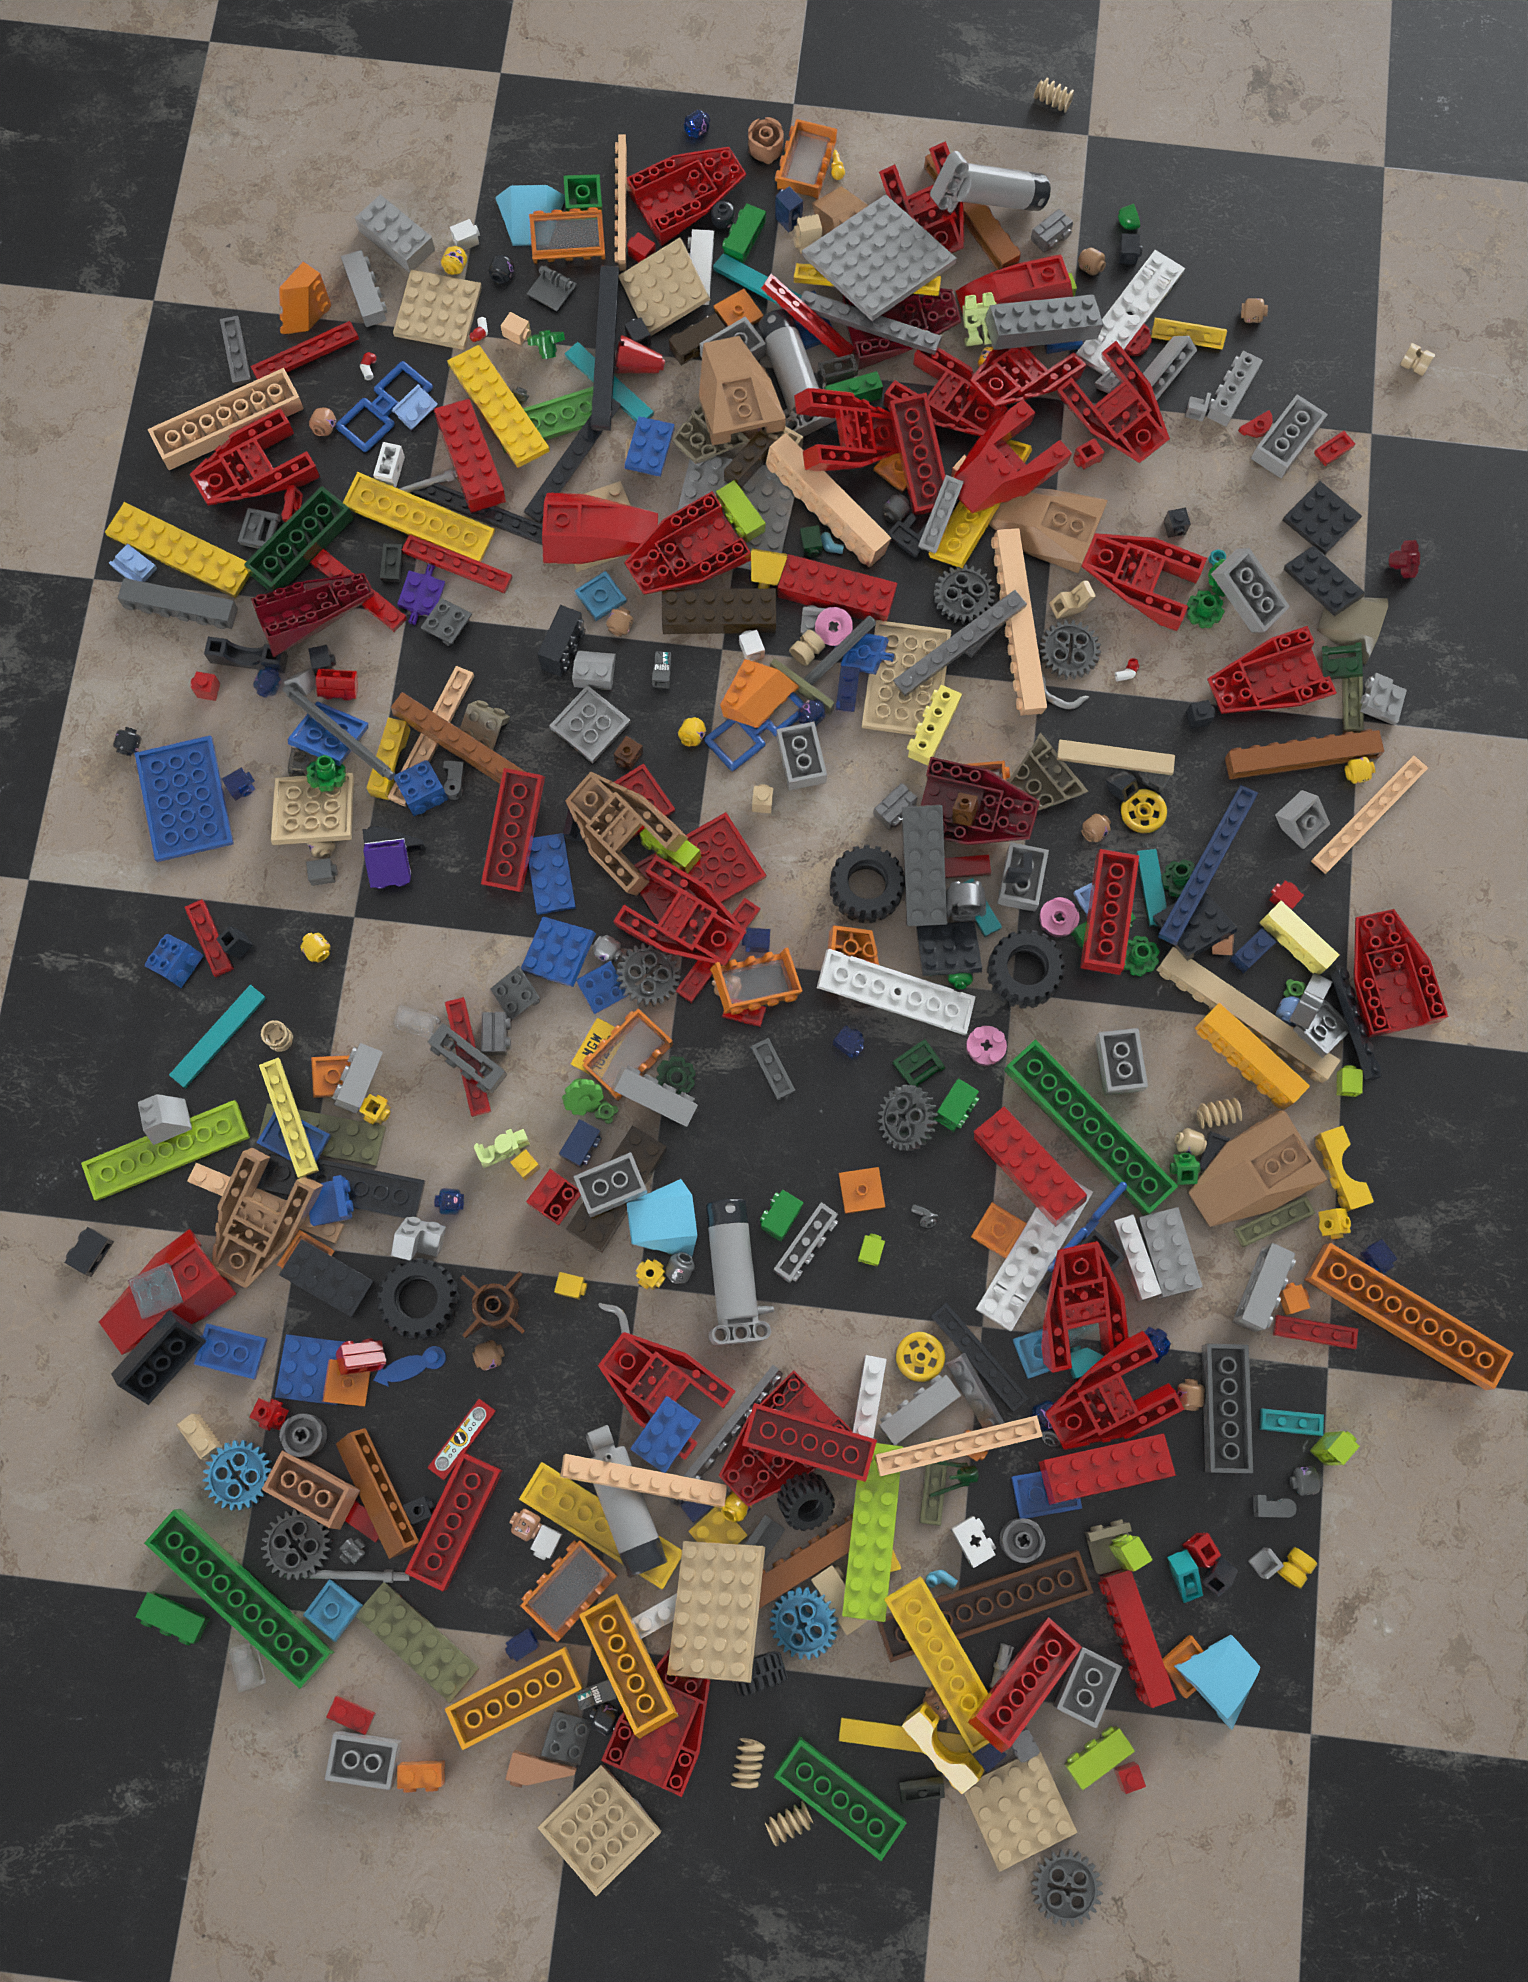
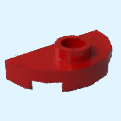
(1140, 342)
(1257, 427)

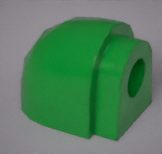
(1129, 217)

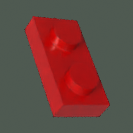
(1334, 448)
(293, 501)
(748, 1016)
(351, 1715)

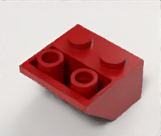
(554, 1197)

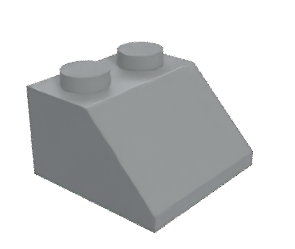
(593, 670)
(1303, 818)
(164, 1117)

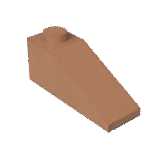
(532, 1769)

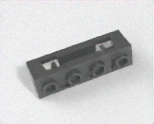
(441, 1039)

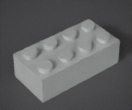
(395, 233)
(1289, 436)
(1250, 590)
(654, 1096)
(1169, 1252)
(1264, 1288)

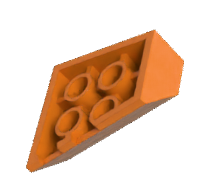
(302, 300)
(756, 693)
(854, 943)

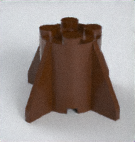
(483, 1305)

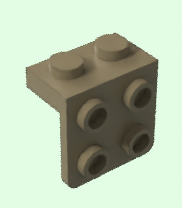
(483, 722)
(1098, 1543)

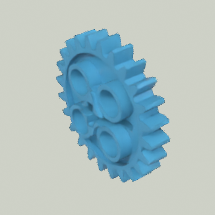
(222, 1487)
(820, 1617)

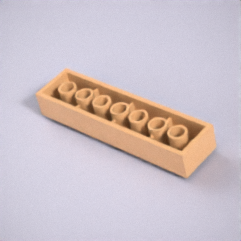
(212, 423)
(828, 502)

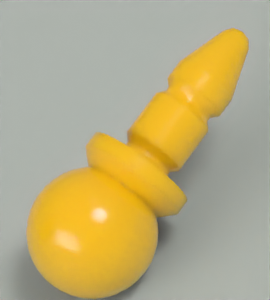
(838, 170)

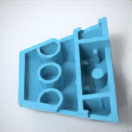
(519, 202)
(664, 1220)
(1222, 1677)

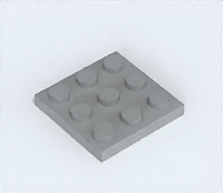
(590, 724)

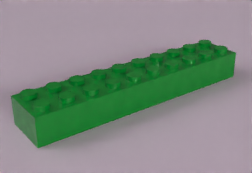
(1090, 1127)
(239, 1598)

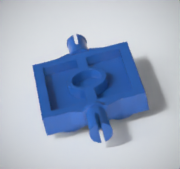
(868, 654)

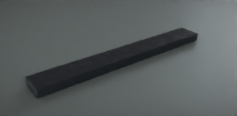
(492, 515)

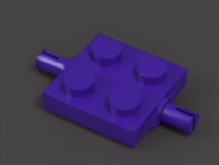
(421, 593)

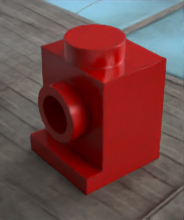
(1088, 454)
(1202, 1550)

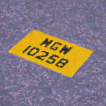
(598, 1032)

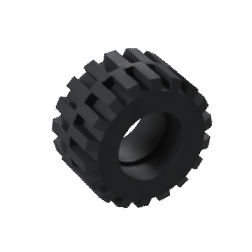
(805, 1501)
(767, 1673)

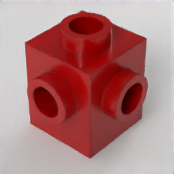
(269, 1414)

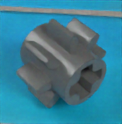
(352, 1551)

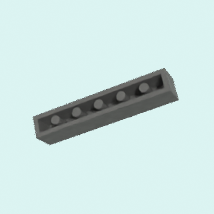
(177, 603)

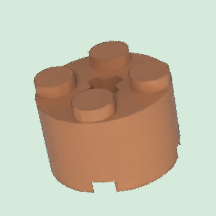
(765, 139)

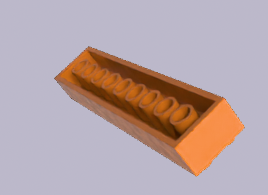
(1409, 1316)

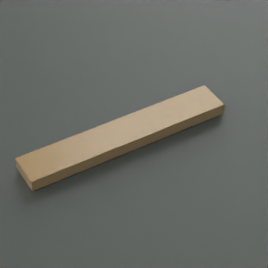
(1115, 757)

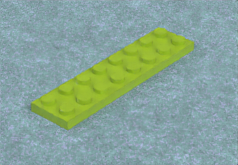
(143, 1160)
(871, 1543)

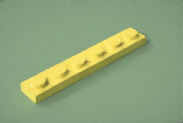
(288, 1118)

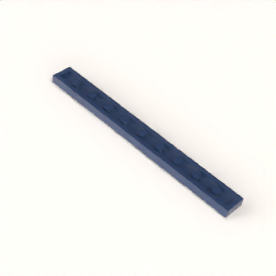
(1208, 865)

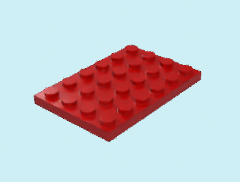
(724, 865)

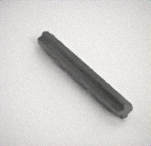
(840, 650)

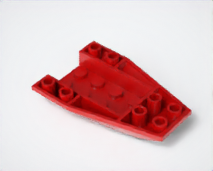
(1021, 282)
(591, 528)
(1272, 676)
(198, 1283)
(670, 1751)

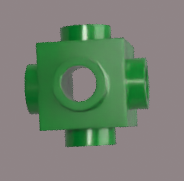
(1185, 1168)

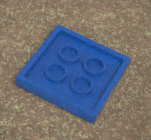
(317, 740)
(558, 951)
(305, 1368)

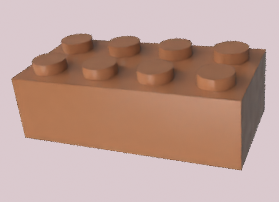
(311, 1490)

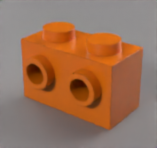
(421, 1775)

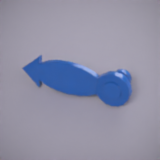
(411, 1366)

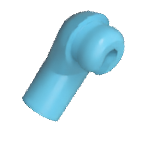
(829, 545)
(940, 1576)

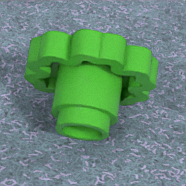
(582, 1096)

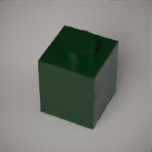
(810, 541)

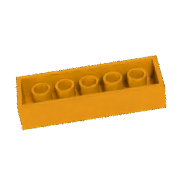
(1251, 1057)
(628, 1666)
(514, 1698)

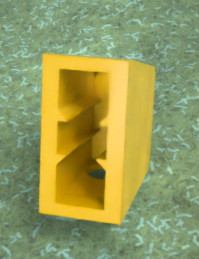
(766, 567)

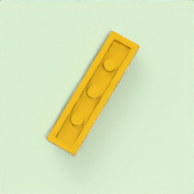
(1199, 334)

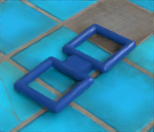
(380, 407)
(752, 732)
(1093, 1221)

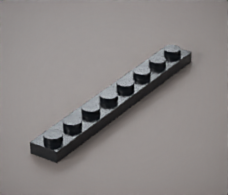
(566, 466)

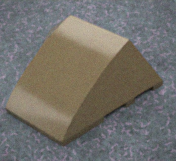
(695, 440)
(1356, 624)
(1045, 776)

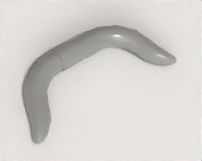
(1061, 703)
(620, 1313)

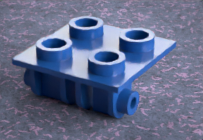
(601, 987)

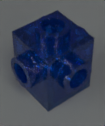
(1159, 1341)

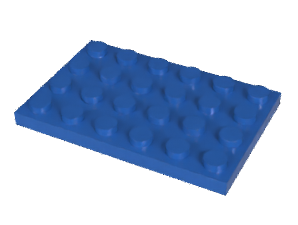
(183, 798)

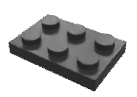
(1325, 1030)

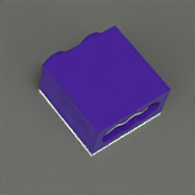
(387, 863)

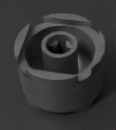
(965, 901)
(294, 1443)
(1032, 1533)

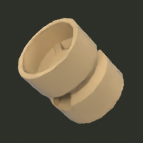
(1417, 359)
(804, 650)
(277, 1036)

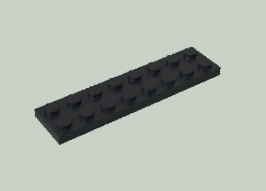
(369, 1188)

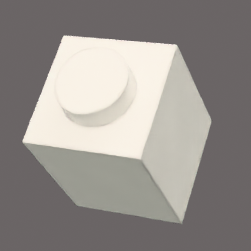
(465, 234)
(751, 645)
(546, 1542)

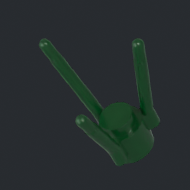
(965, 1476)

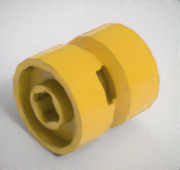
(1297, 1567)

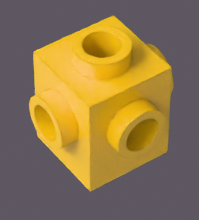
(370, 1104)
(1334, 1223)
(656, 1280)

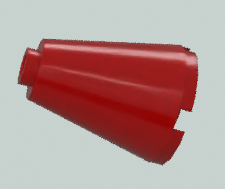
(637, 358)

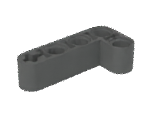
(1310, 1001)

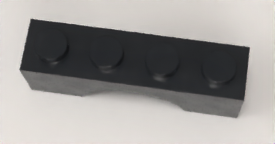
(225, 652)

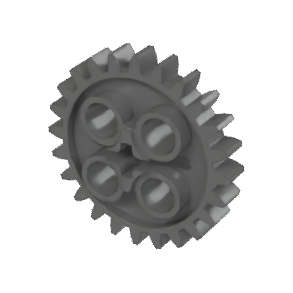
(973, 581)
(1052, 646)
(660, 988)
(907, 1117)
(280, 1556)
(1063, 1908)

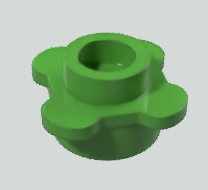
(1299, 986)
(612, 1110)

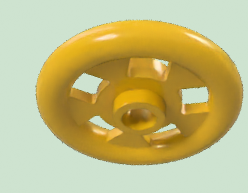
(1154, 823)
(908, 1369)

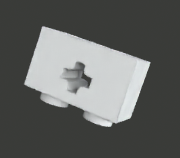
(389, 464)
(973, 1553)

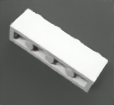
(702, 255)
(1136, 1258)
(869, 1396)

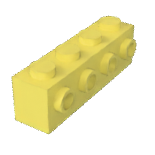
(934, 725)
(1299, 938)

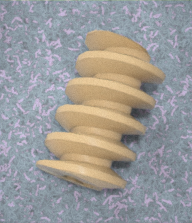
(1054, 95)
(1219, 1111)
(749, 1764)
(789, 1823)

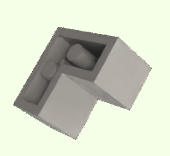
(417, 1237)

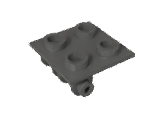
(551, 288)
(446, 621)
(515, 993)
(566, 1737)

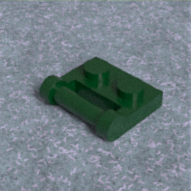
(1343, 667)
(914, 1059)

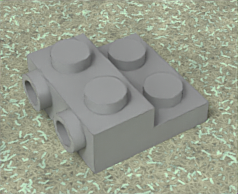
(1383, 699)

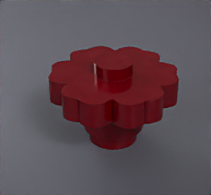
(1406, 559)

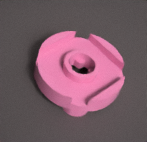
(836, 615)
(1049, 923)
(977, 1052)

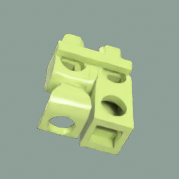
(974, 316)
(504, 1147)

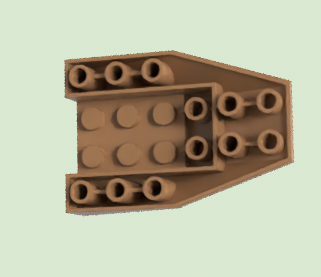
(736, 391)
(1052, 524)
(1256, 1172)

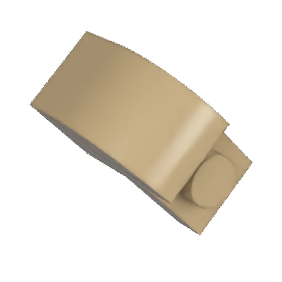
(1071, 603)

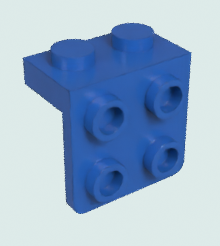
(420, 787)
(174, 960)
(332, 1203)

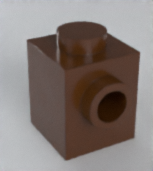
(628, 753)
(965, 809)

